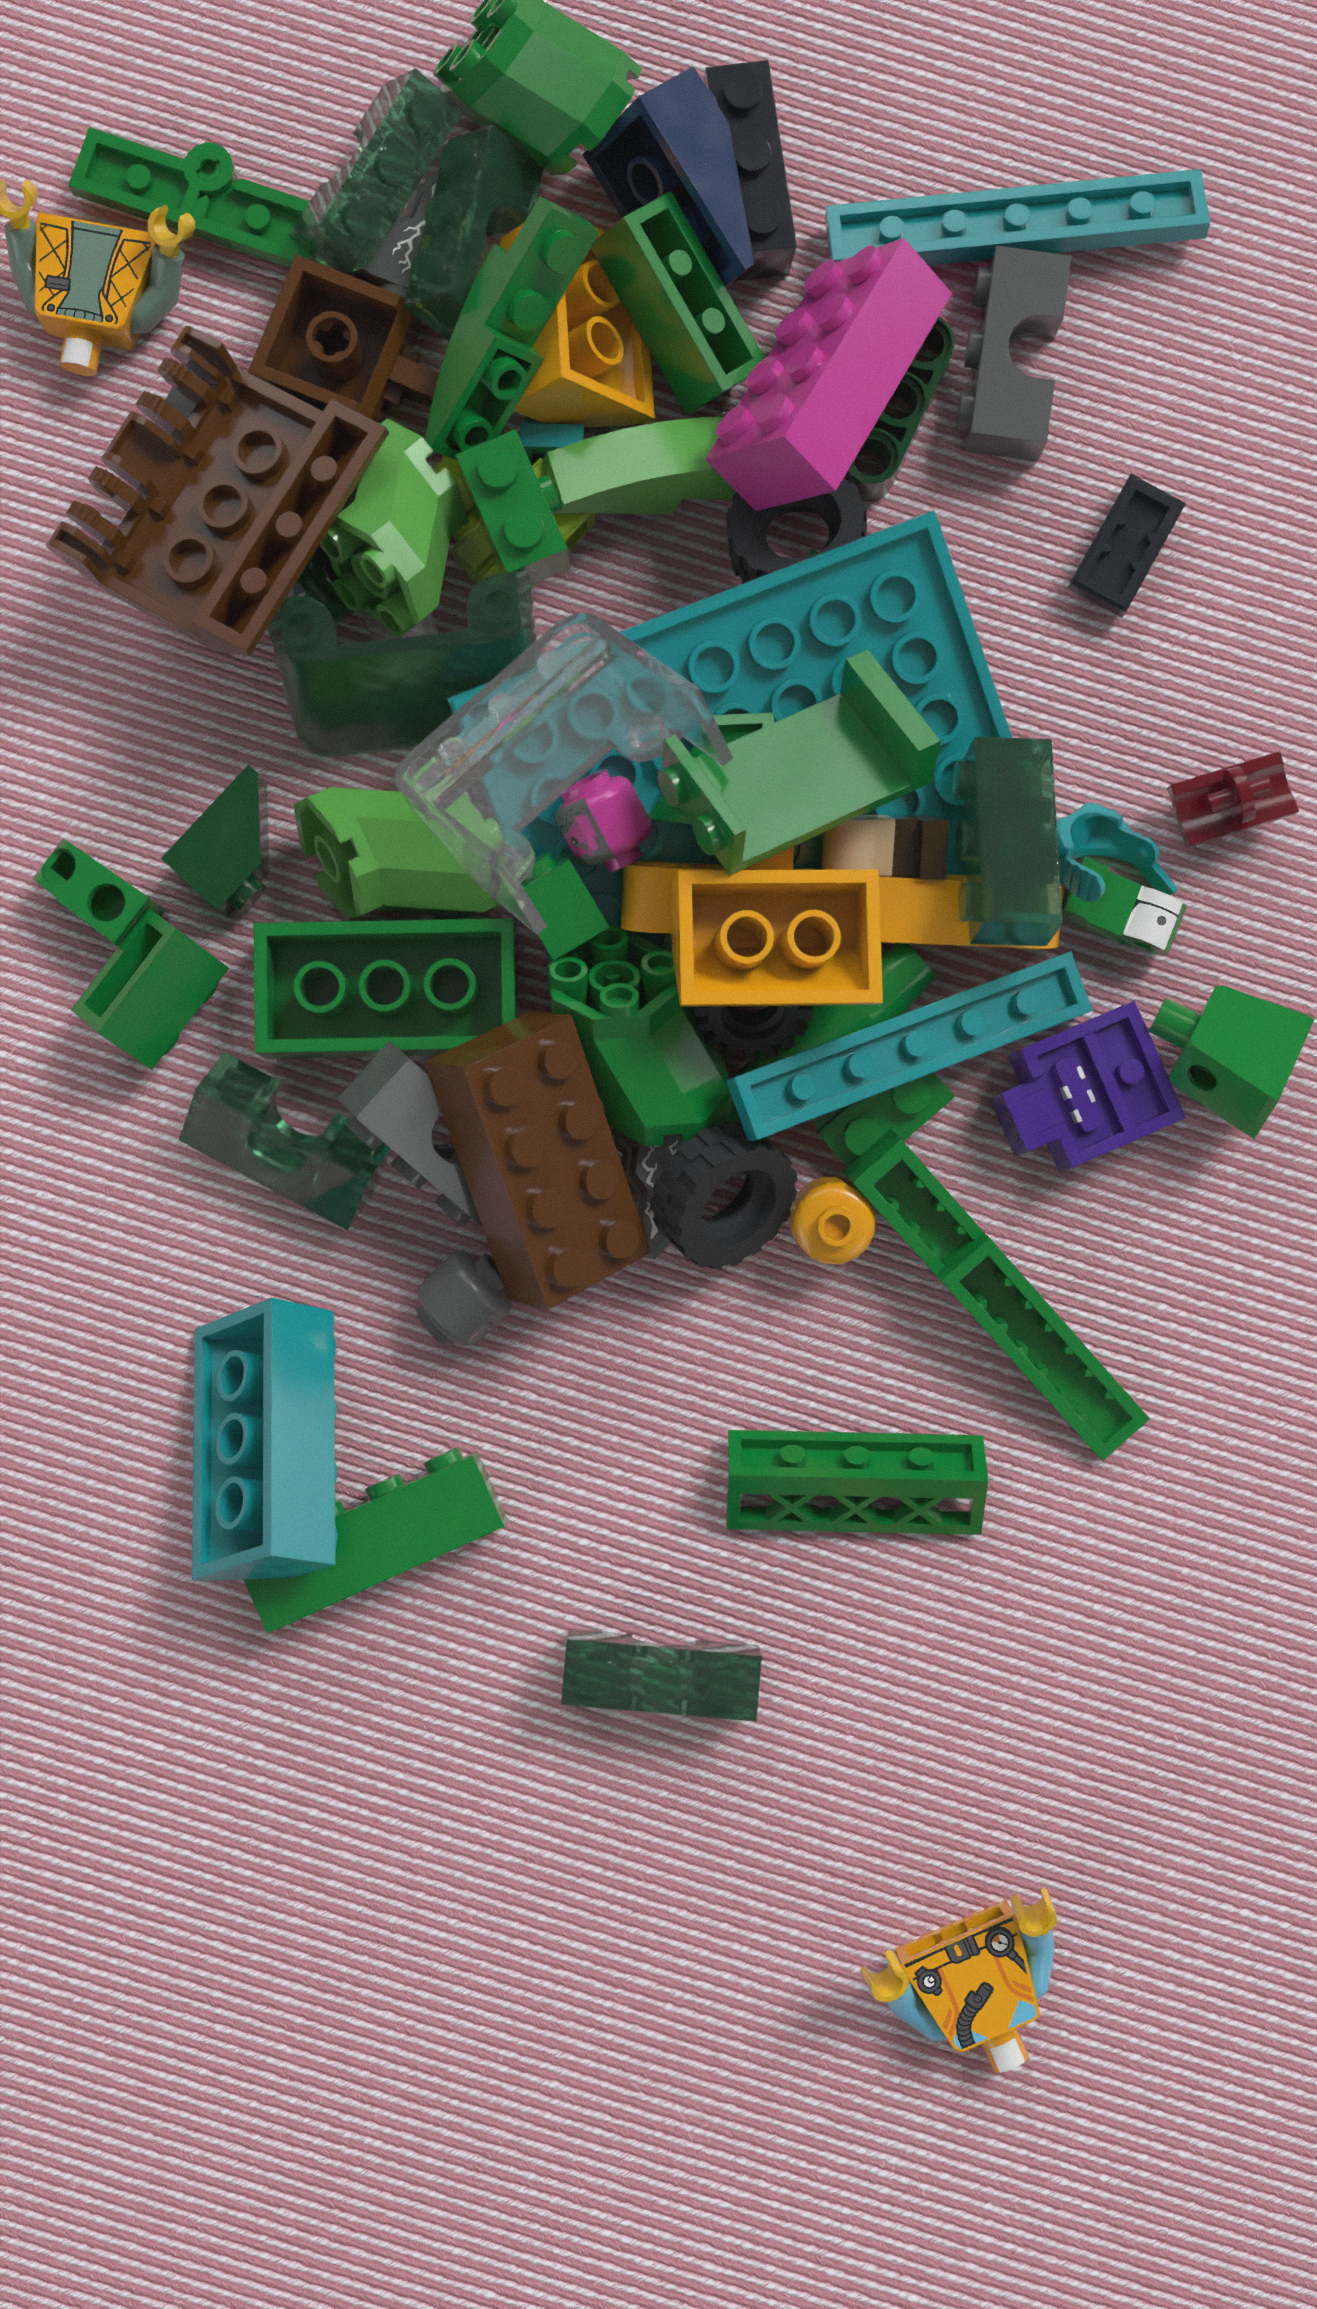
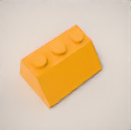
(593, 357)
(777, 937)

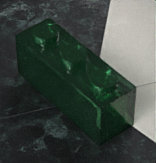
(1008, 841)

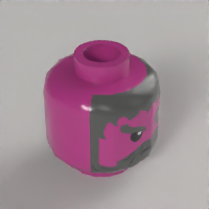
(603, 821)

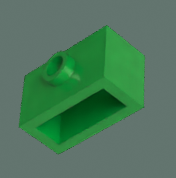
(515, 507)
(150, 989)

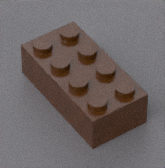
(538, 1158)

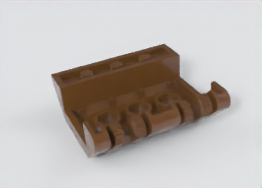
(220, 504)

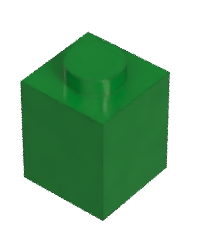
(563, 904)

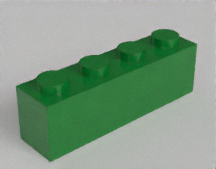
(389, 1535)

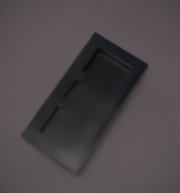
(1126, 545)

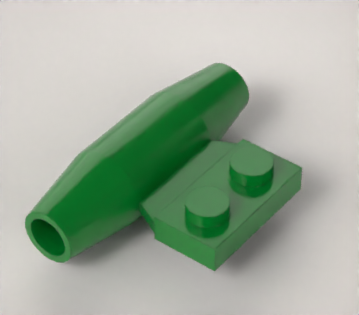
(902, 1108)

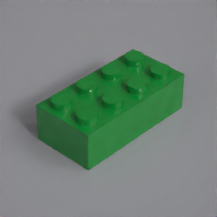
(376, 982)

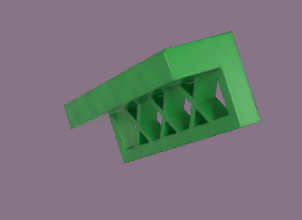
(856, 1472)

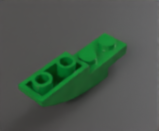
(494, 337)

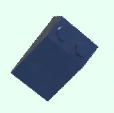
(681, 145)

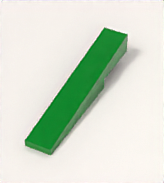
(996, 1294)

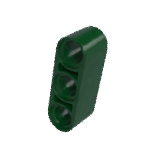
(894, 437)

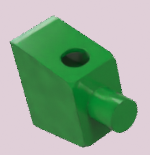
(1233, 1053)

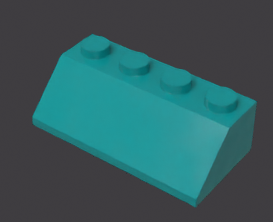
(264, 1443)

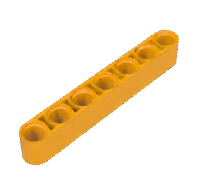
(909, 906)

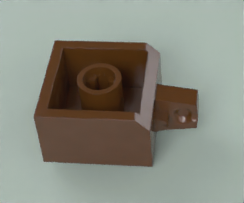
(328, 309)

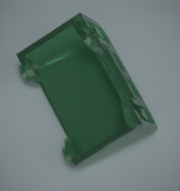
(395, 688)

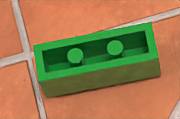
(678, 302)

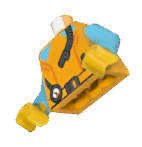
(974, 1979)

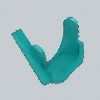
(1104, 833)

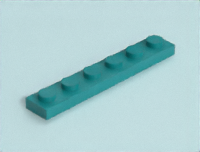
(1028, 218)
(908, 1046)

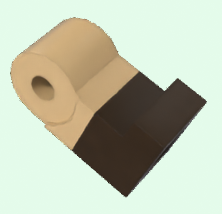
(889, 843)

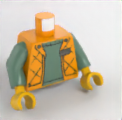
(93, 278)

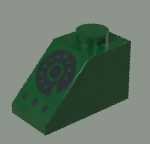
(227, 847)

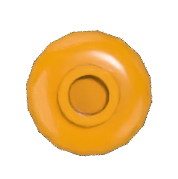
(832, 1220)

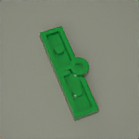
(201, 184)

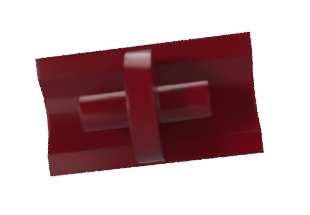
(1232, 799)

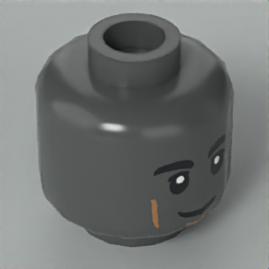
(463, 1299)

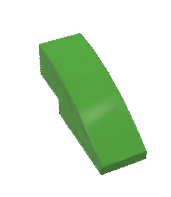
(638, 469)

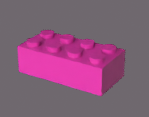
(828, 375)

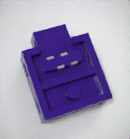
(1088, 1090)

